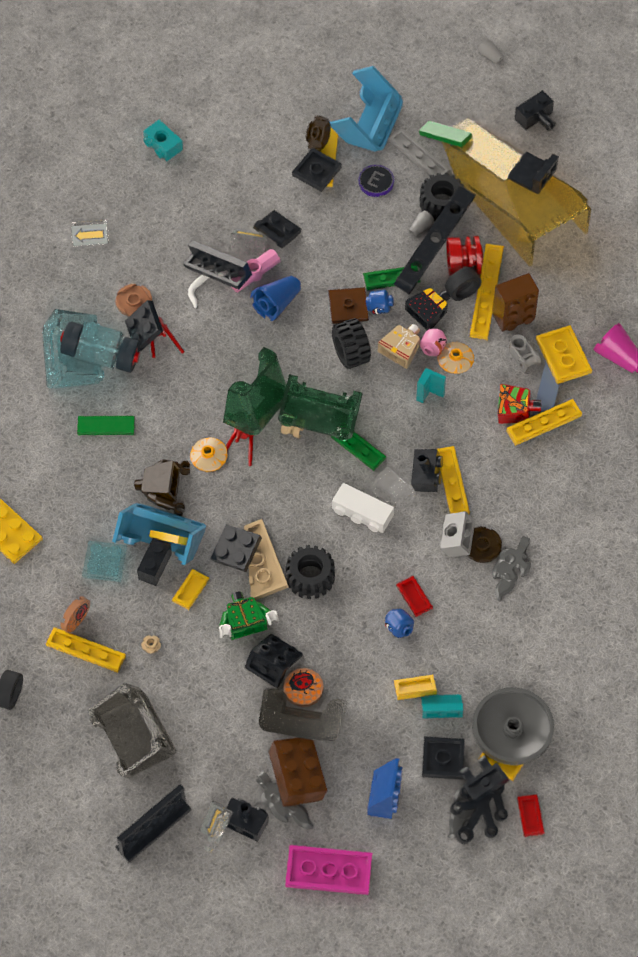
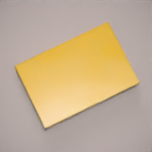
(563, 354)

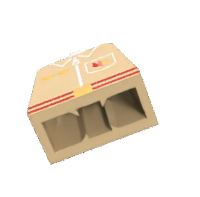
(400, 345)

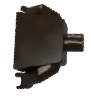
(162, 482)

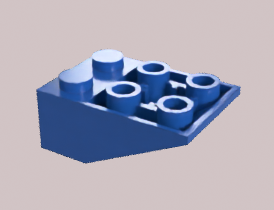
(385, 790)

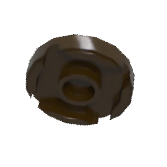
(318, 133)
(484, 550)

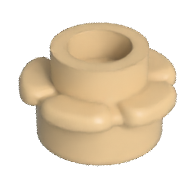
(151, 648)

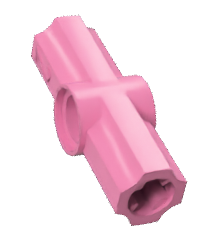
(262, 265)

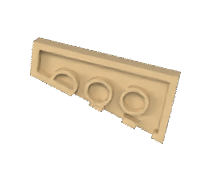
(264, 570)

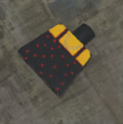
(428, 307)

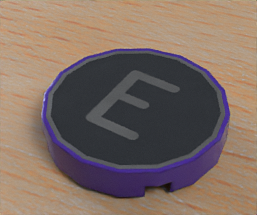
(376, 180)

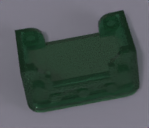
(255, 404)
(319, 410)

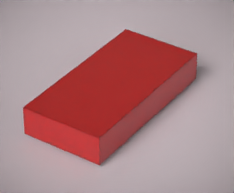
(414, 596)
(530, 815)

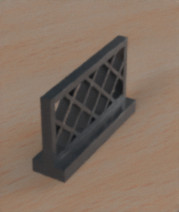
(153, 824)

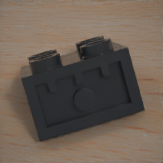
(534, 172)
(272, 659)

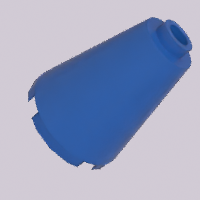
(274, 297)

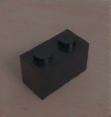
(154, 561)

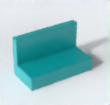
(430, 382)
(442, 706)

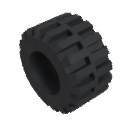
(438, 185)
(351, 343)
(314, 585)

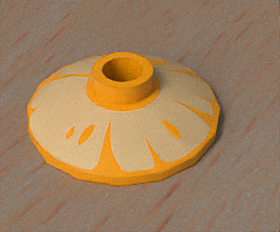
(453, 363)
(211, 461)

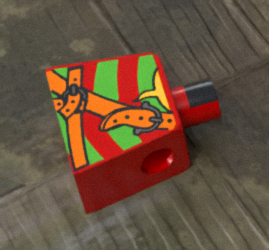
(515, 404)

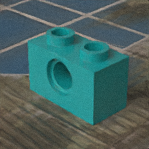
(162, 140)

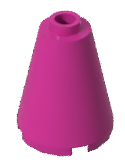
(619, 348)

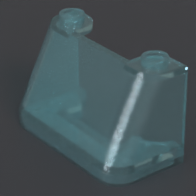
(62, 369)

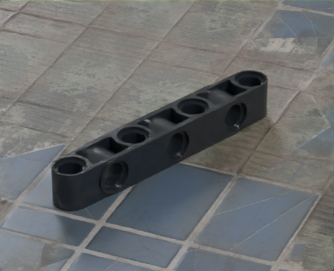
(428, 249)

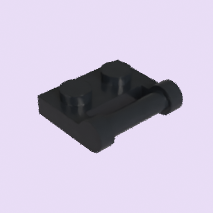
(277, 228)

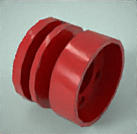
(464, 255)

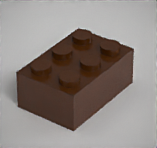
(515, 302)
(297, 771)

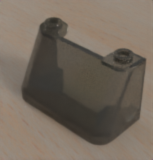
(301, 723)
(132, 730)

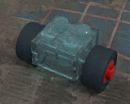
(100, 346)

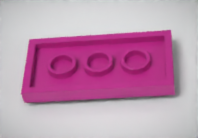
(328, 870)

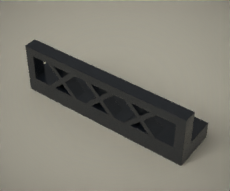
(221, 262)

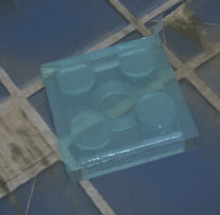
(104, 561)

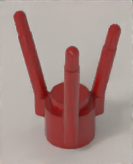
(165, 329)
(242, 435)

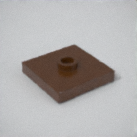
(348, 304)

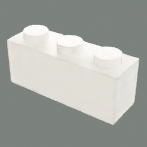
(362, 508)

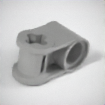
(525, 355)

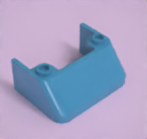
(379, 114)
(138, 519)

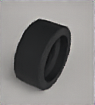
(463, 284)
(10, 688)

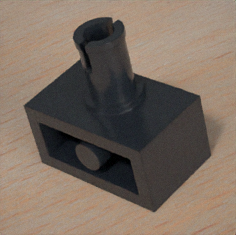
(536, 110)
(426, 470)
(246, 819)

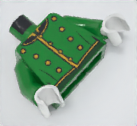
(245, 617)

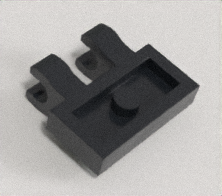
(485, 782)

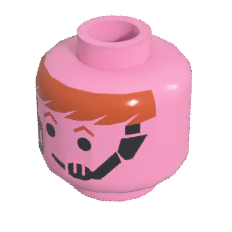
(433, 341)

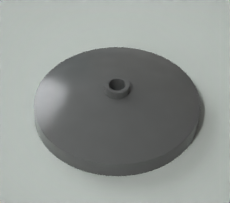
(517, 710)

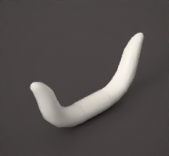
(191, 291)

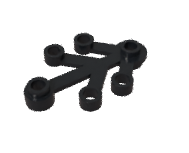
(481, 807)

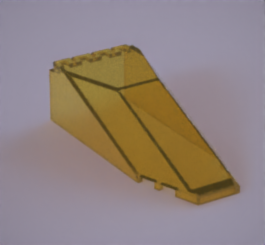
(511, 208)

